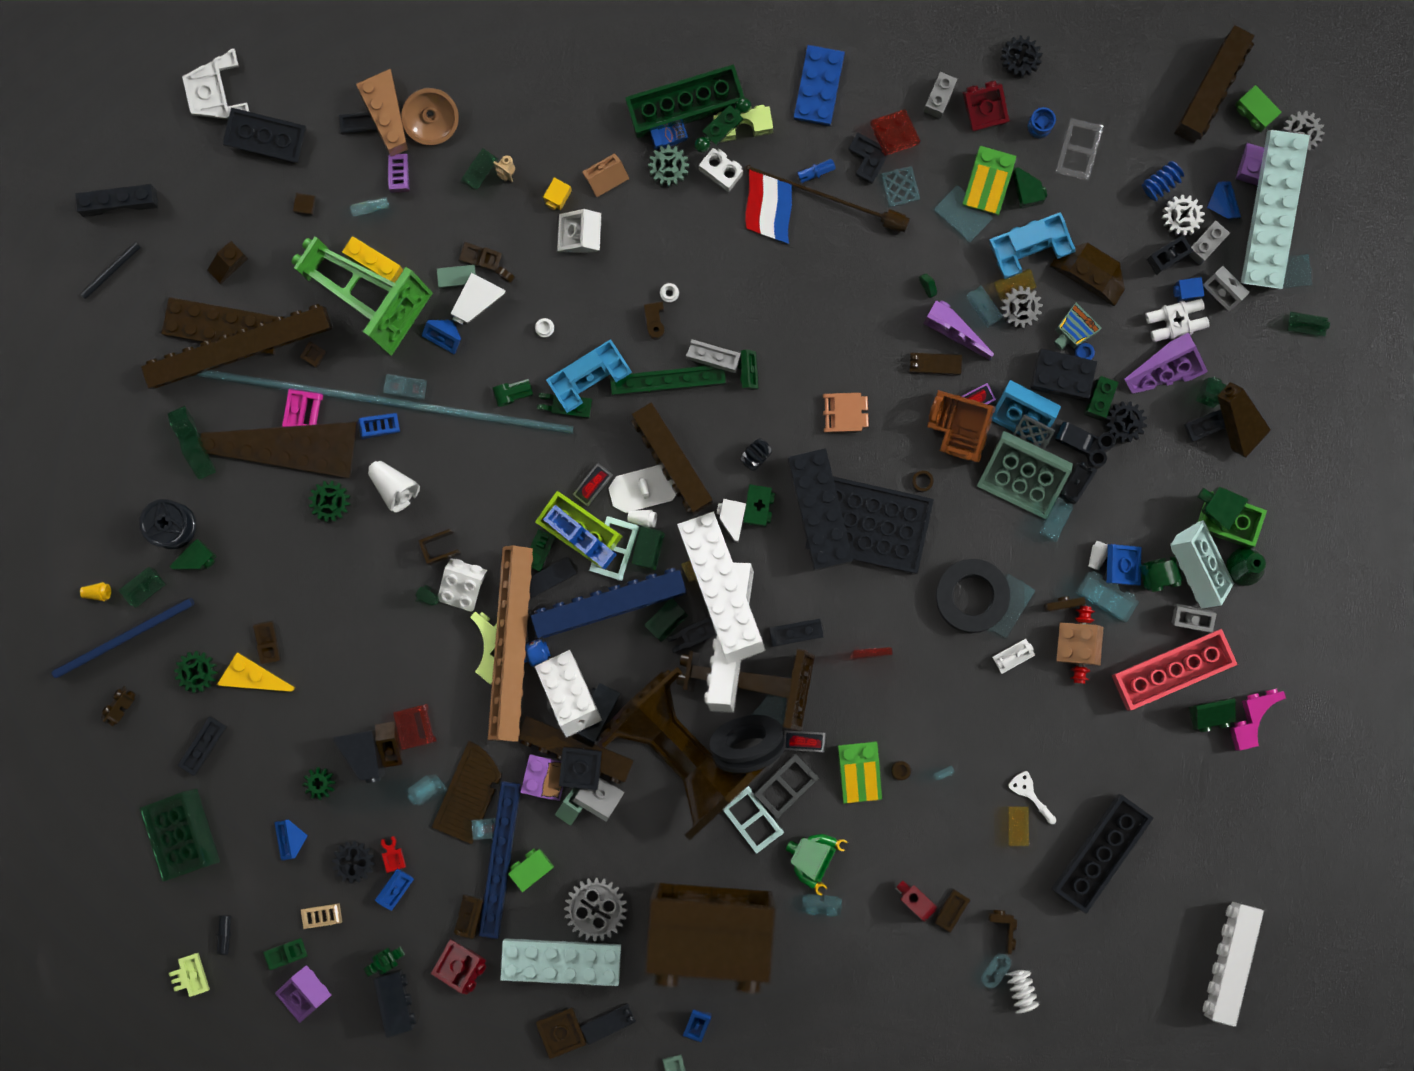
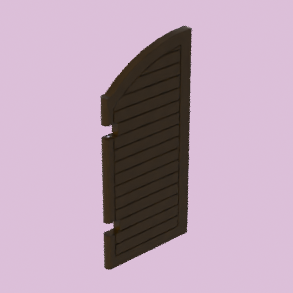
(468, 793)

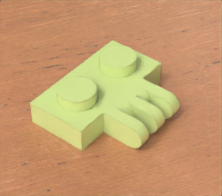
(190, 975)

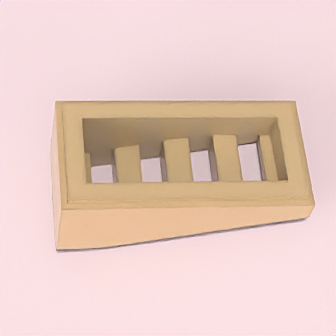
(336, 913)

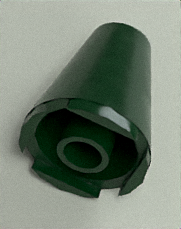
(1246, 566)

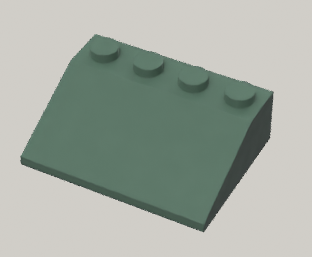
(1025, 475)

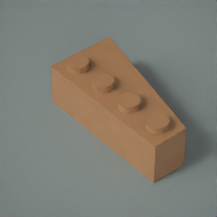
(382, 104)

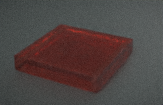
(870, 653)

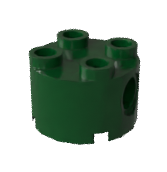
(1161, 573)

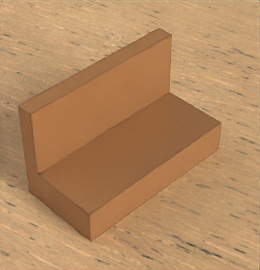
(605, 175)

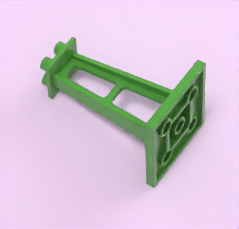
(396, 311)

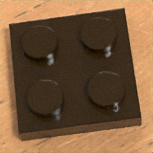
(561, 1033)

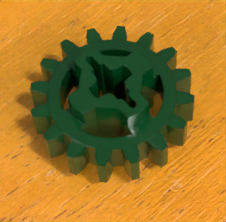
(335, 496)
(199, 664)
(384, 961)

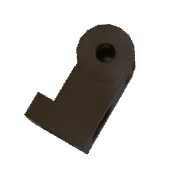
(655, 327)

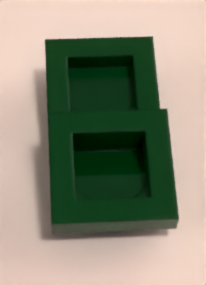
(285, 954)

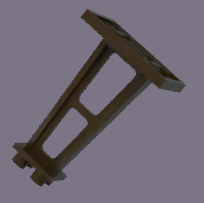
(793, 689)

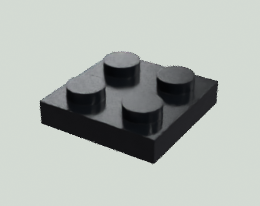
(580, 768)

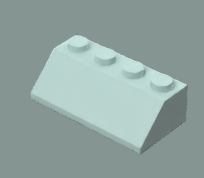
(1202, 565)

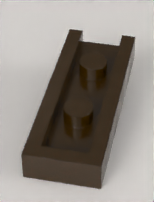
(935, 363)

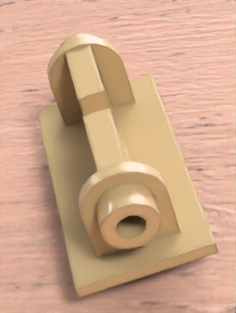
(505, 168)

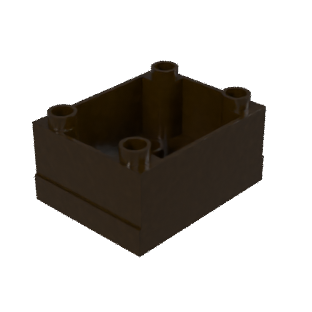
(710, 935)

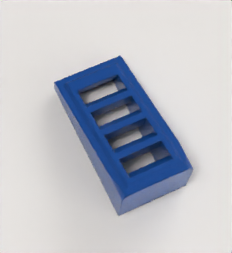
(362, 421)

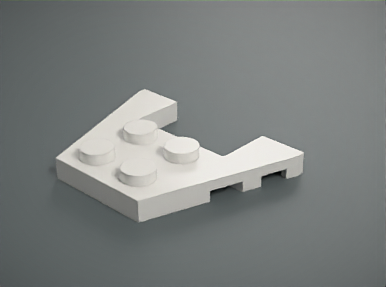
(206, 90)

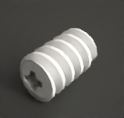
(1022, 990)

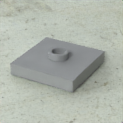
(600, 801)

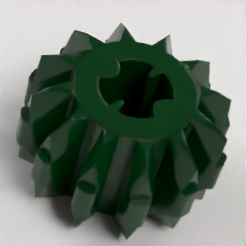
(322, 777)

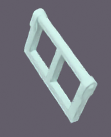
(619, 576)
(757, 848)

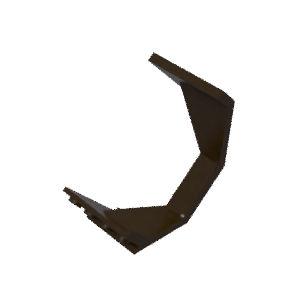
(653, 721)

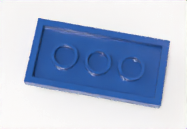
(819, 85)

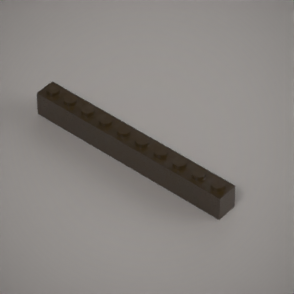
(236, 347)

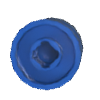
(1041, 122)

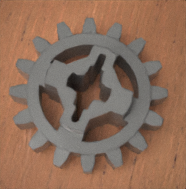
(1303, 125)
(1016, 313)

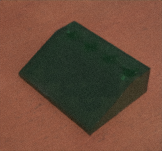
(179, 834)

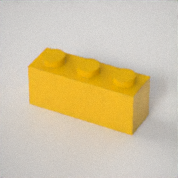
(372, 260)

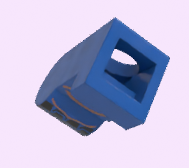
(668, 136)

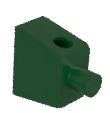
(1222, 506)

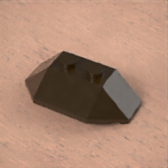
(1093, 271)

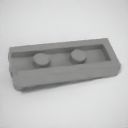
(713, 356)

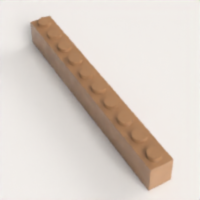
(510, 644)

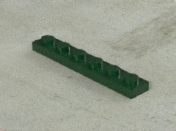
(668, 380)

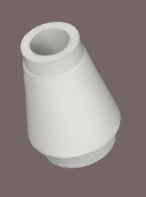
(644, 518)
(1098, 555)

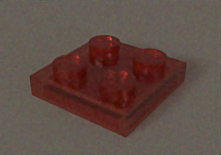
(895, 132)

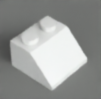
(579, 231)

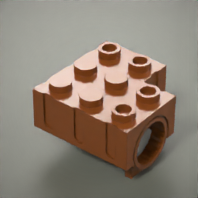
(963, 423)

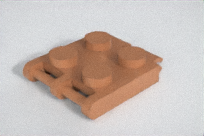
(846, 412)

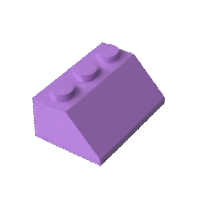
(1250, 164)

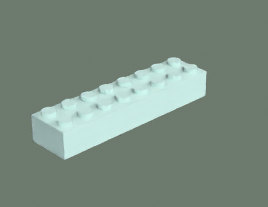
(1275, 209)

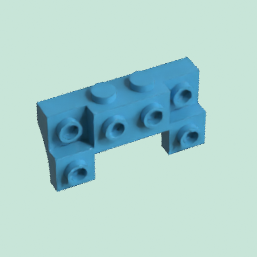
(1029, 240)
(586, 372)

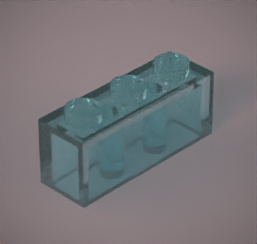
(1107, 596)

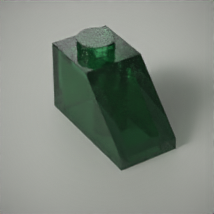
(1209, 391)

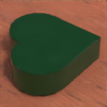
(928, 284)

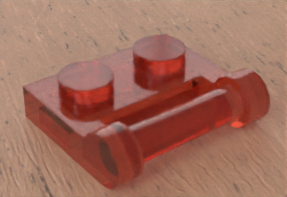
(408, 727)

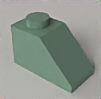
(569, 810)

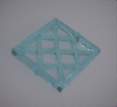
(913, 183)

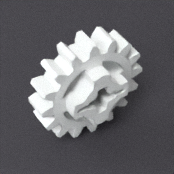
(1189, 220)

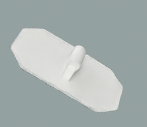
(641, 489)

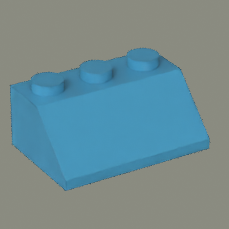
(1019, 401)

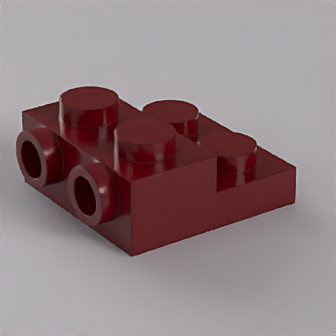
(986, 105)
(459, 967)

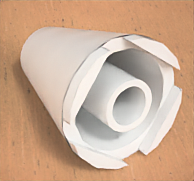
(393, 485)

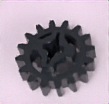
(1134, 423)

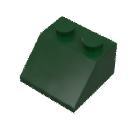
(1213, 714)

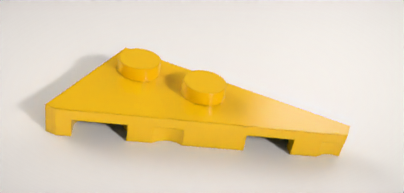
(248, 674)

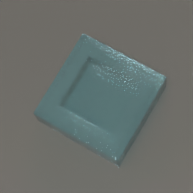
(943, 773)

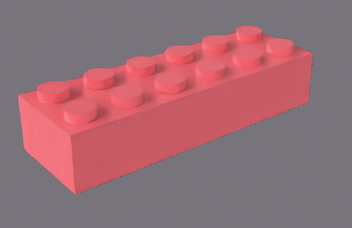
(1174, 670)

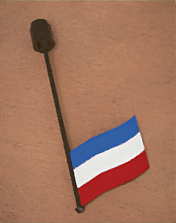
(771, 206)

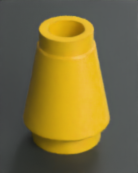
(96, 591)

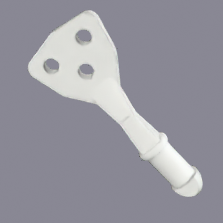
(1029, 792)

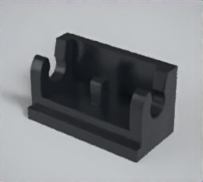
(1077, 482)

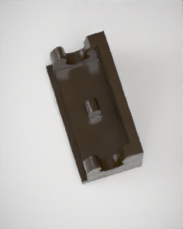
(469, 916)

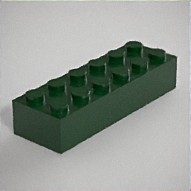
(684, 100)

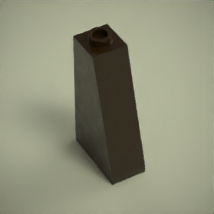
(1242, 420)

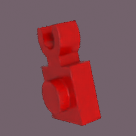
(393, 857)

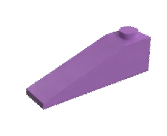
(948, 323)
(1172, 363)

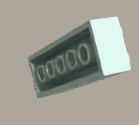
(561, 962)

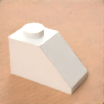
(731, 516)

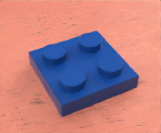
(1123, 565)

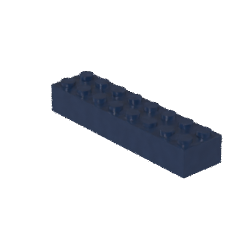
(608, 604)

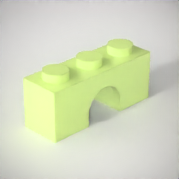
(757, 118)

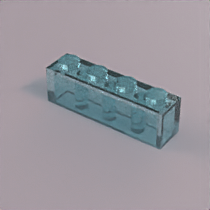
(426, 790)

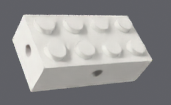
(568, 693)

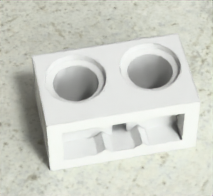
(717, 173)

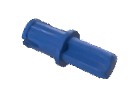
(816, 170)

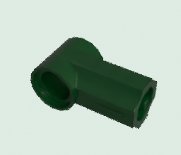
(508, 393)

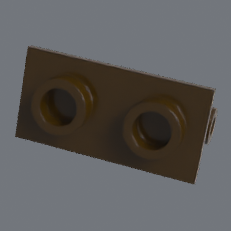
(112, 712)

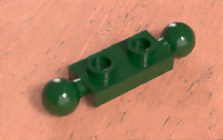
(723, 125)

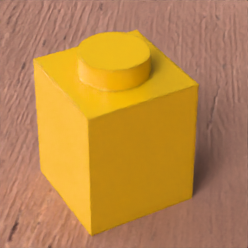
(557, 194)

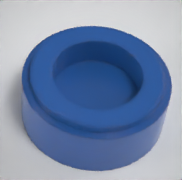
(1085, 351)

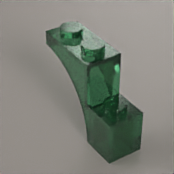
(190, 442)

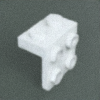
(461, 584)

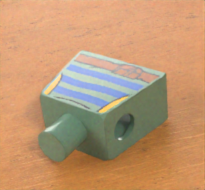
(1075, 328)

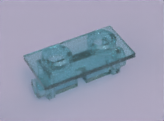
(829, 907)

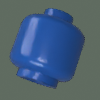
(536, 652)

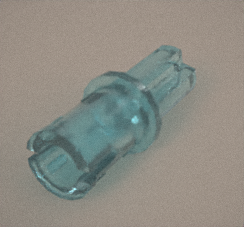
(369, 206)

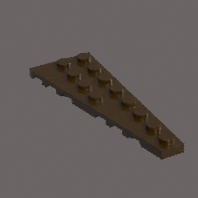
(303, 447)

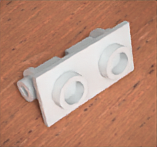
(1014, 656)

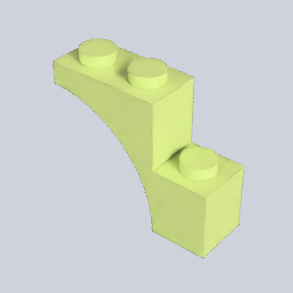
(488, 632)

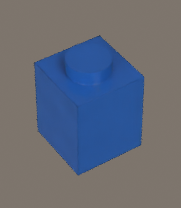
(1189, 289)

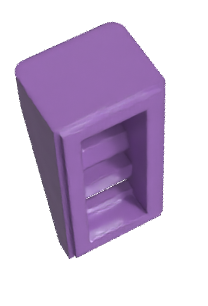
(403, 187)

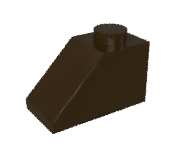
(226, 262)
(388, 744)

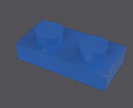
(394, 889)

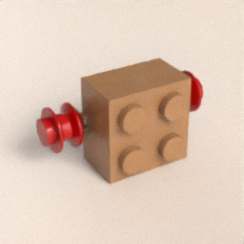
(1080, 644)

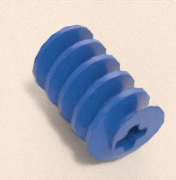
(1162, 180)

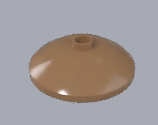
(434, 128)

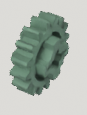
(663, 171)

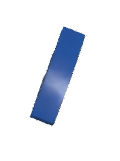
(579, 537)

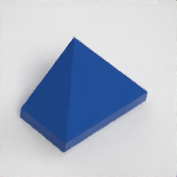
(1224, 201)
(443, 334)
(289, 839)
(697, 1025)

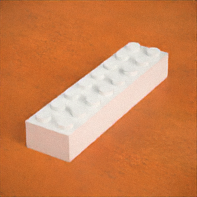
(721, 588)

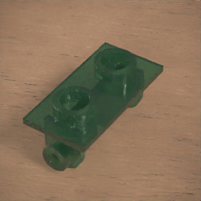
(1308, 324)
(425, 595)

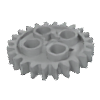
(586, 924)

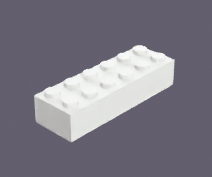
(1233, 963)

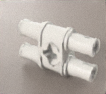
(1179, 311)

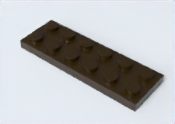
(208, 322)

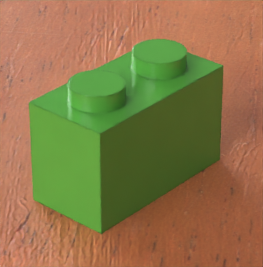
(1257, 108)
(531, 869)

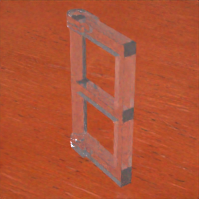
(1092, 152)

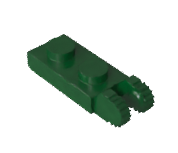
(581, 411)

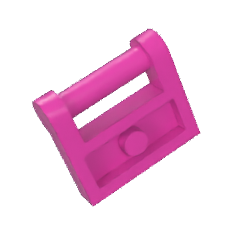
(296, 407)

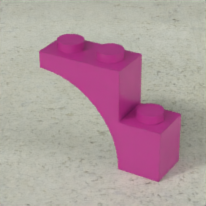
(1246, 734)

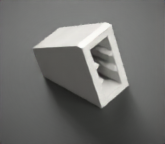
(475, 298)

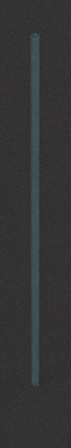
(389, 401)

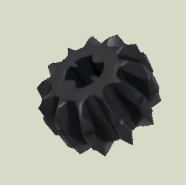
(756, 454)

